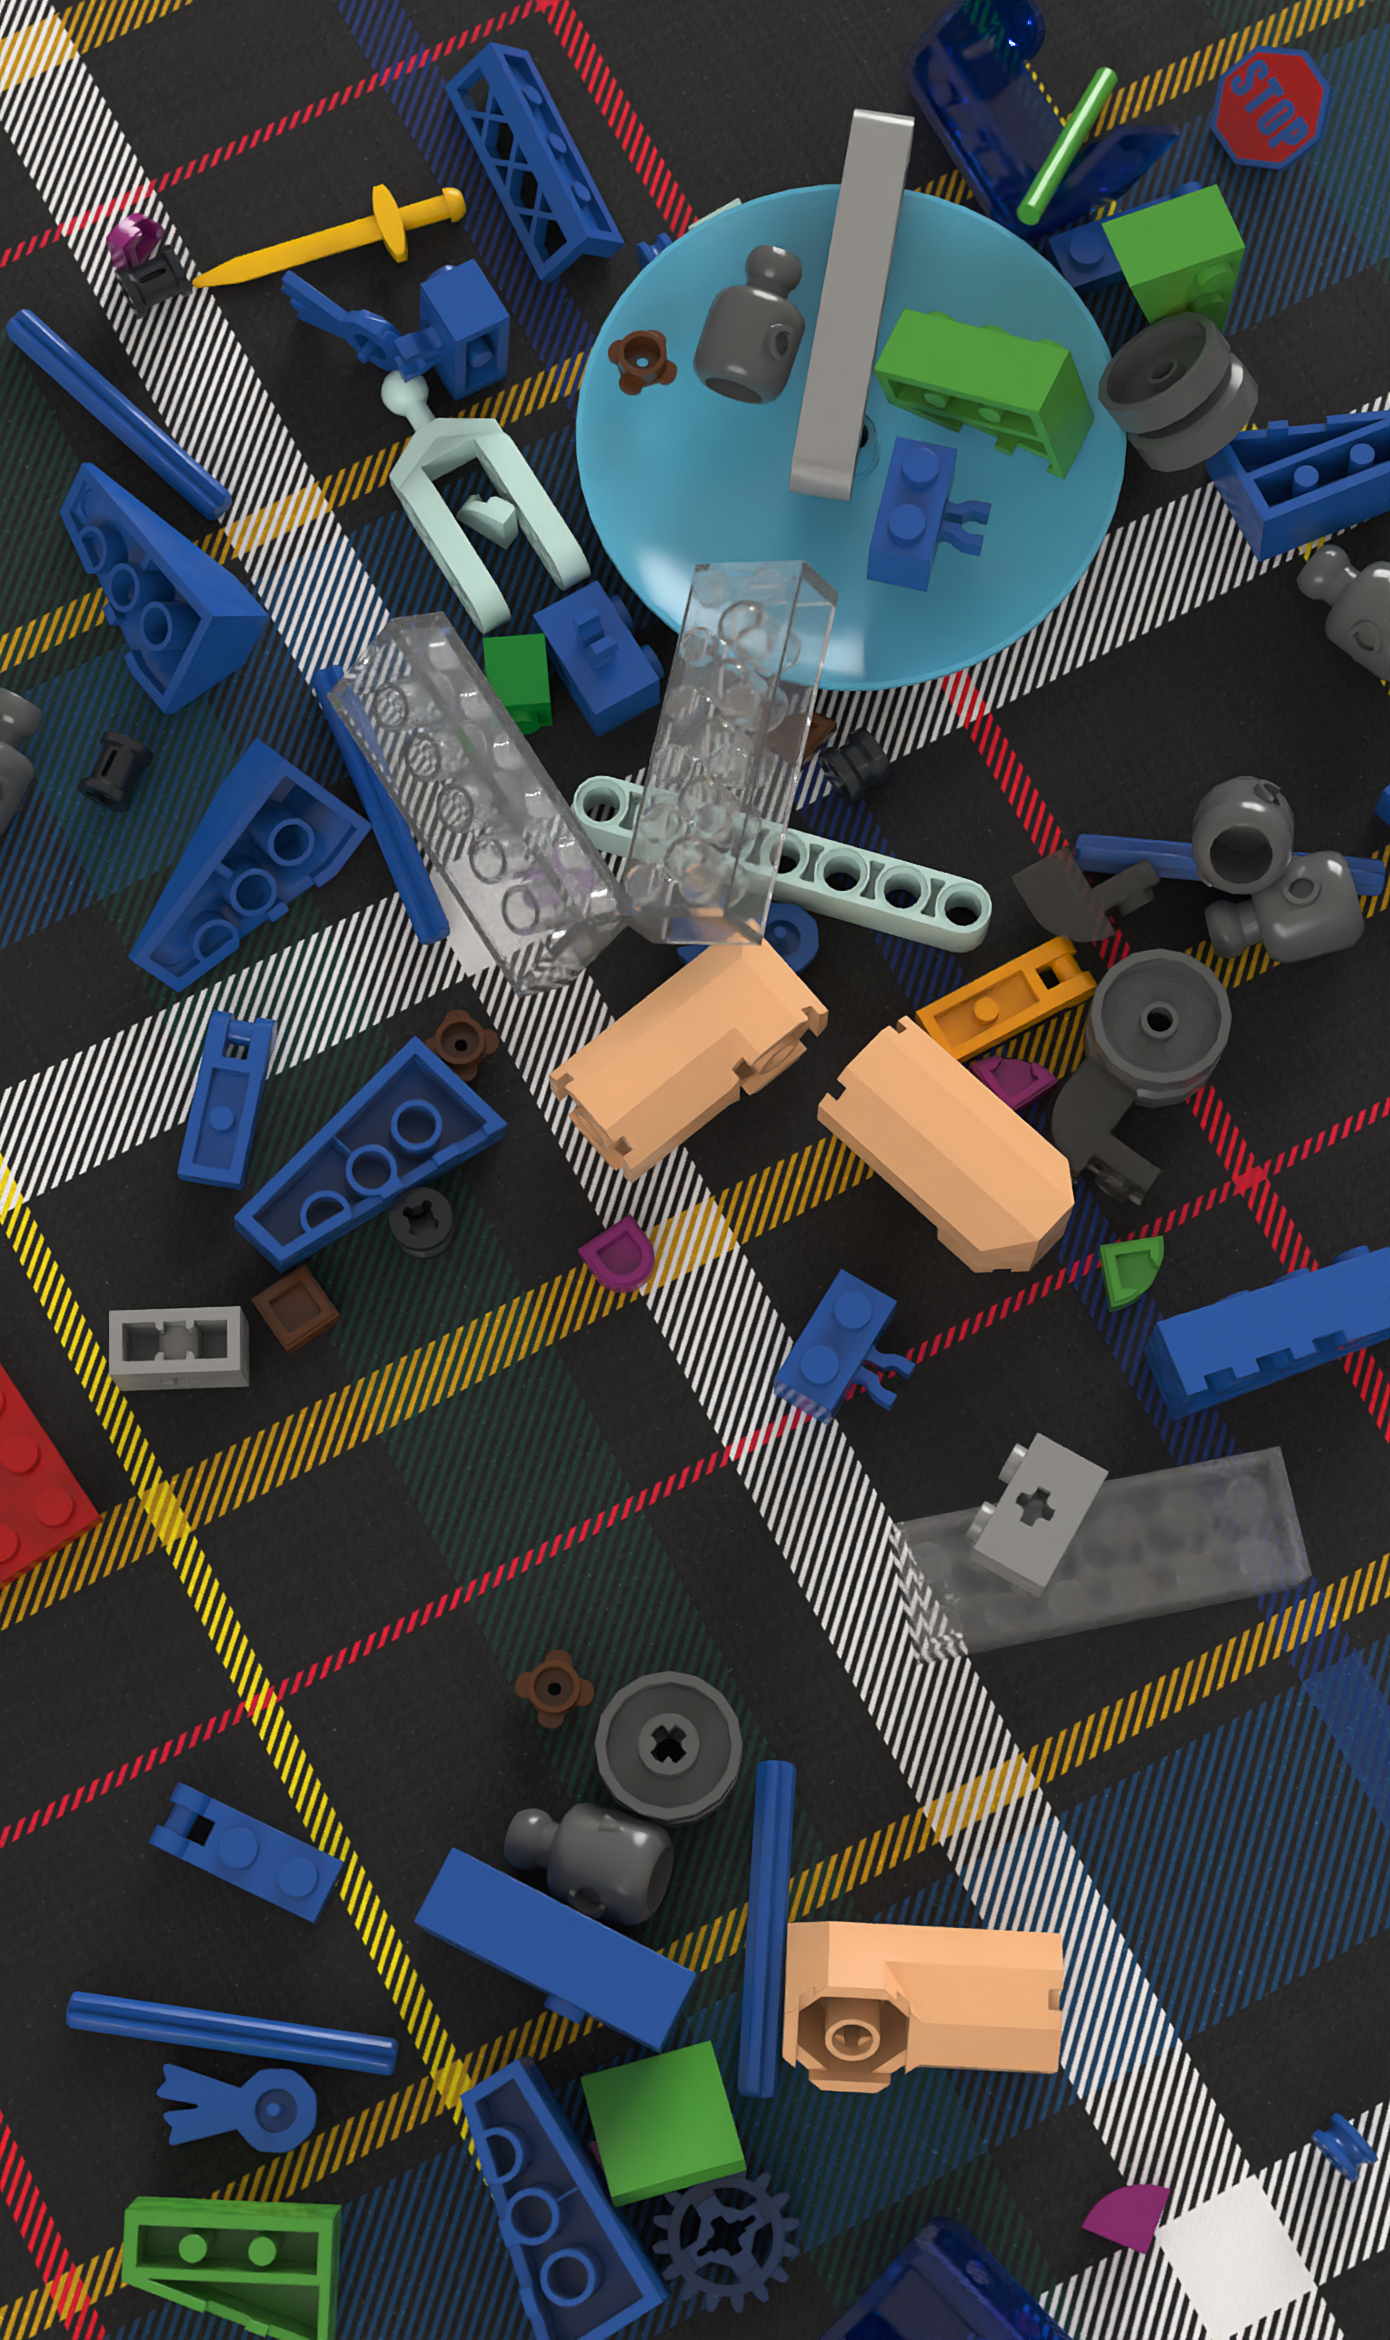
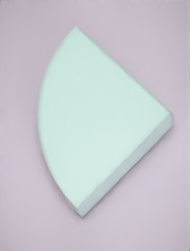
(491, 519)

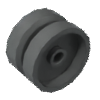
(1178, 391)
(1158, 1025)
(662, 1710)

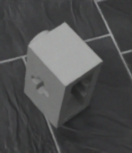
(179, 1348)
(1027, 1553)

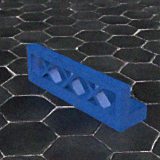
(550, 154)

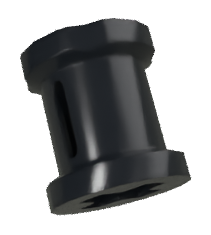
(153, 281)
(115, 771)

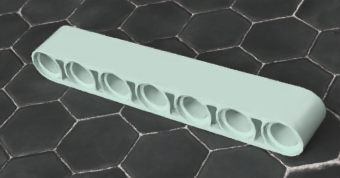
(816, 861)

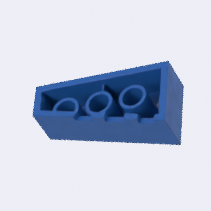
(389, 1138)
(1271, 1332)
(570, 2247)

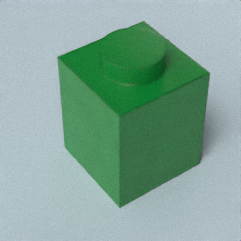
(520, 678)

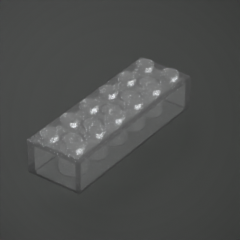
(727, 753)
(480, 803)
(1139, 1554)

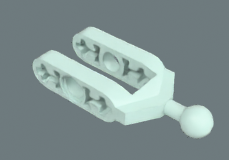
(443, 446)

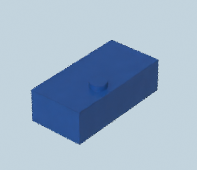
(556, 1951)

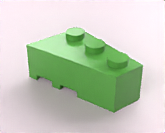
(1180, 255)
(990, 381)
(239, 2260)

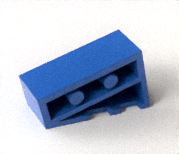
(1304, 479)

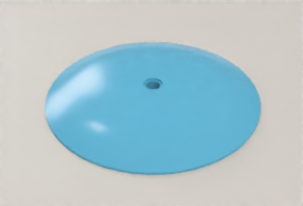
(707, 477)

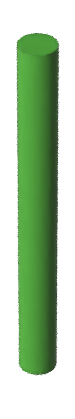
(1067, 146)

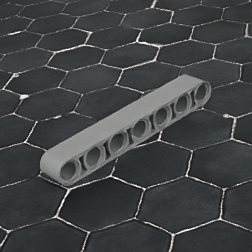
(851, 305)

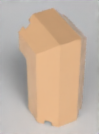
(686, 1052)
(952, 1150)
(918, 1997)

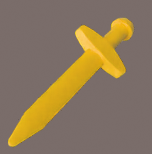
(387, 224)

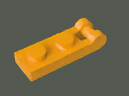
(1006, 1001)

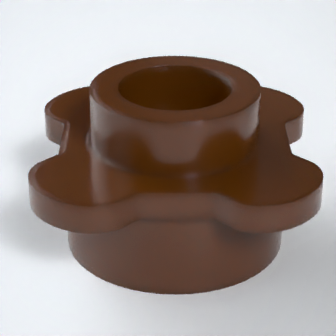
(639, 345)
(457, 1028)
(557, 1670)

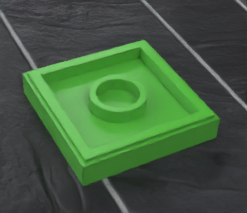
(663, 2124)

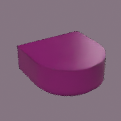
(620, 1257)

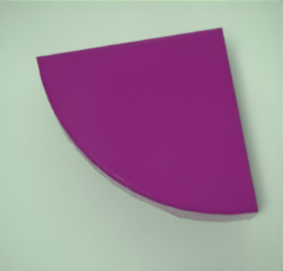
(133, 240)
(1014, 1080)
(1128, 2215)

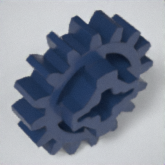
(743, 2263)

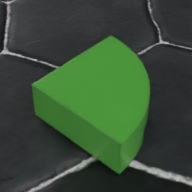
(1129, 1269)

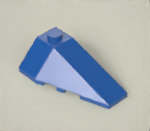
(174, 603)
(251, 856)

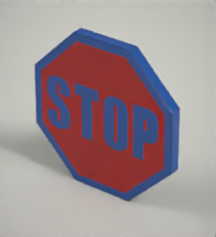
(1271, 108)

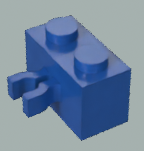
(459, 333)
(919, 516)
(599, 657)
(838, 1347)

